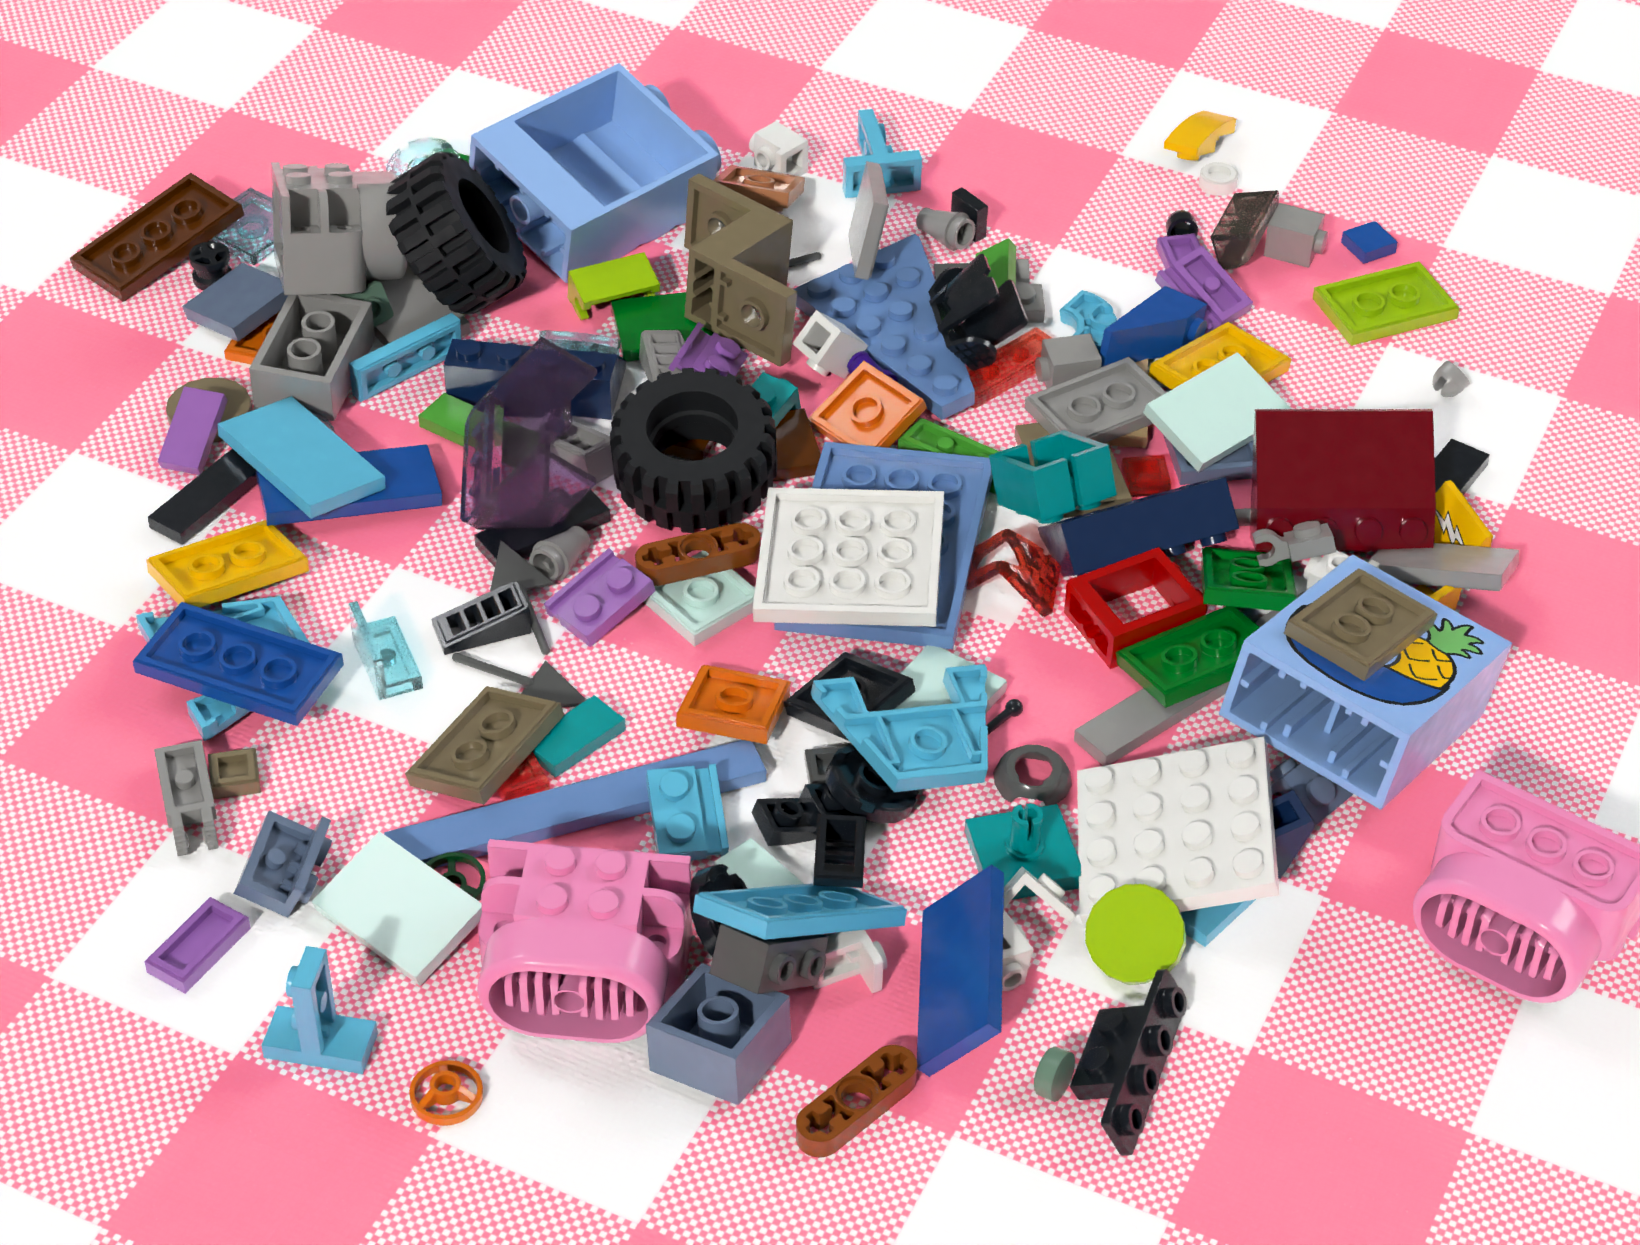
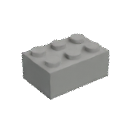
(311, 352)

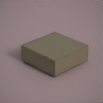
(234, 773)

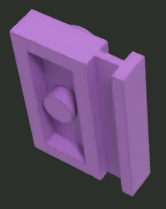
(1207, 281)
(709, 352)
(599, 597)

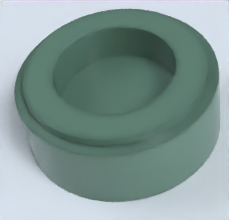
(1054, 1073)

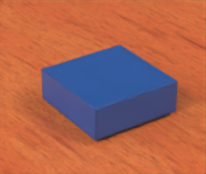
(1369, 242)

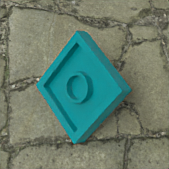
(1026, 839)

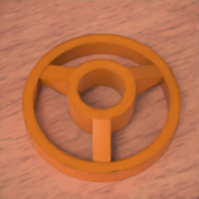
(445, 1076)

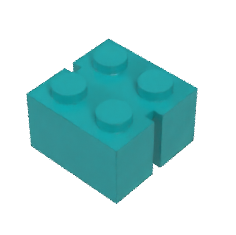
(1067, 476)

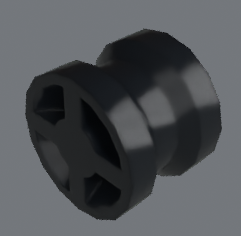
(209, 263)

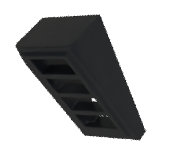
(498, 617)
(839, 851)

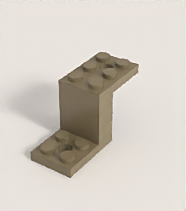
(739, 269)

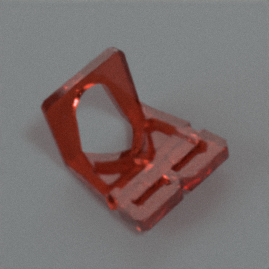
(1033, 578)

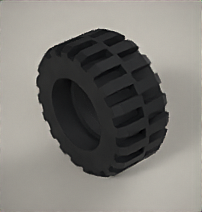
(455, 233)
(685, 409)

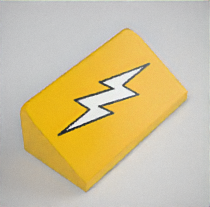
(1457, 520)

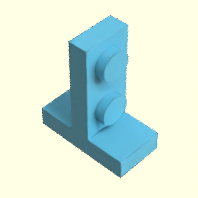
(900, 169)
(312, 1029)

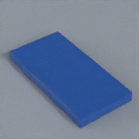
(408, 481)
(238, 663)
(961, 971)

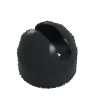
(1176, 223)

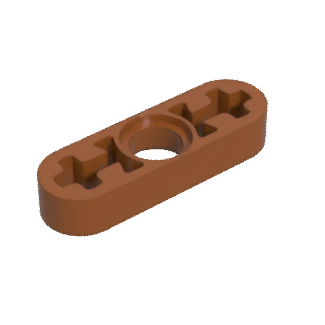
(725, 537)
(851, 1121)

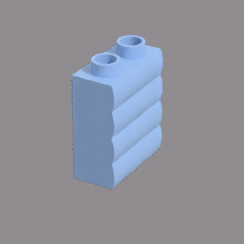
(593, 169)

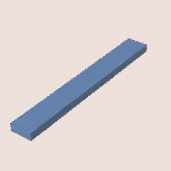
(570, 806)

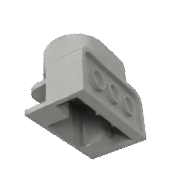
(332, 229)

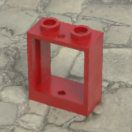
(1101, 627)

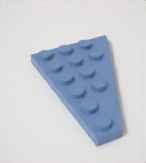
(896, 323)

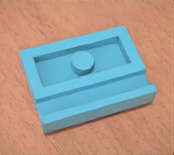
(687, 811)

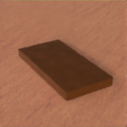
(156, 236)

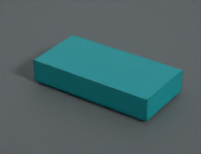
(578, 735)

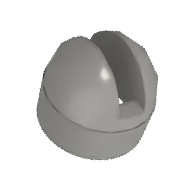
(1449, 379)

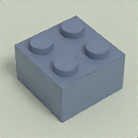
(718, 1035)

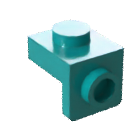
(779, 394)

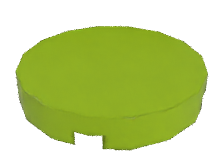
(1135, 933)

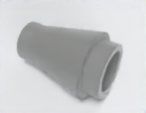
(949, 228)
(559, 553)

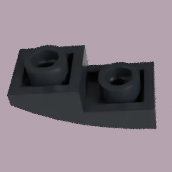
(795, 819)

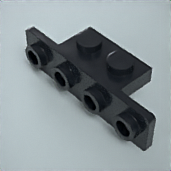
(1128, 1057)

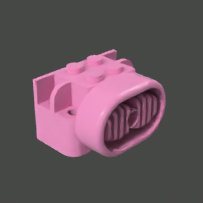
(1526, 891)
(582, 939)

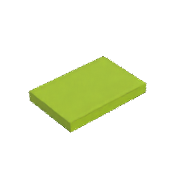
(1385, 303)

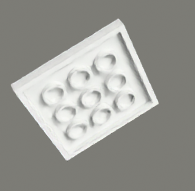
(850, 557)
(1180, 824)

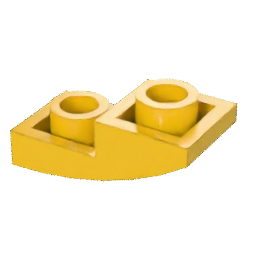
(1199, 134)

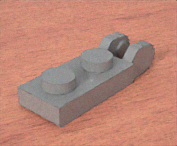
(187, 792)

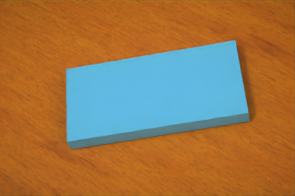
(301, 457)
(799, 910)

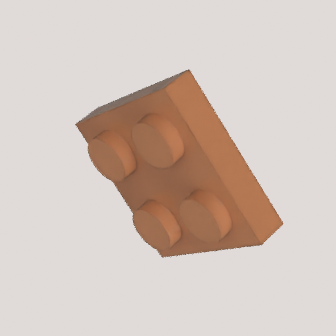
(765, 187)

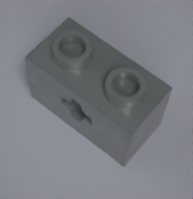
(770, 963)

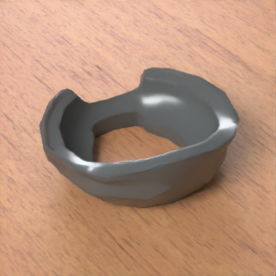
(1053, 788)

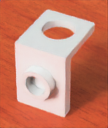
(1043, 887)

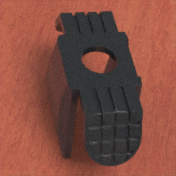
(988, 312)

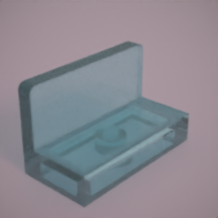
(384, 654)

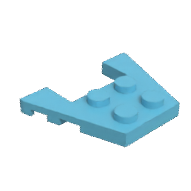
(271, 613)
(916, 744)

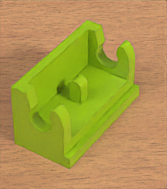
(610, 282)

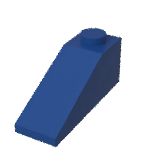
(1154, 327)

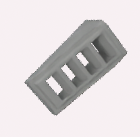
(658, 351)
(586, 450)

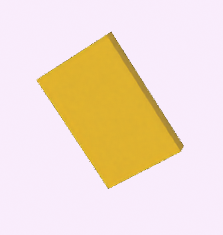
(1213, 348)
(227, 565)

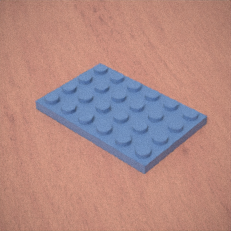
(966, 491)

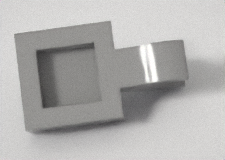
(1030, 294)
(1304, 542)

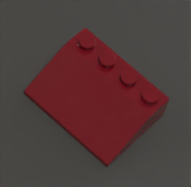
(1349, 469)

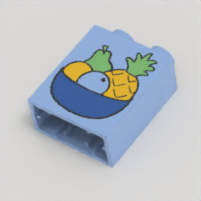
(1371, 731)

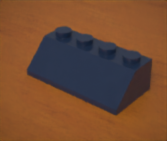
(477, 366)
(1131, 528)

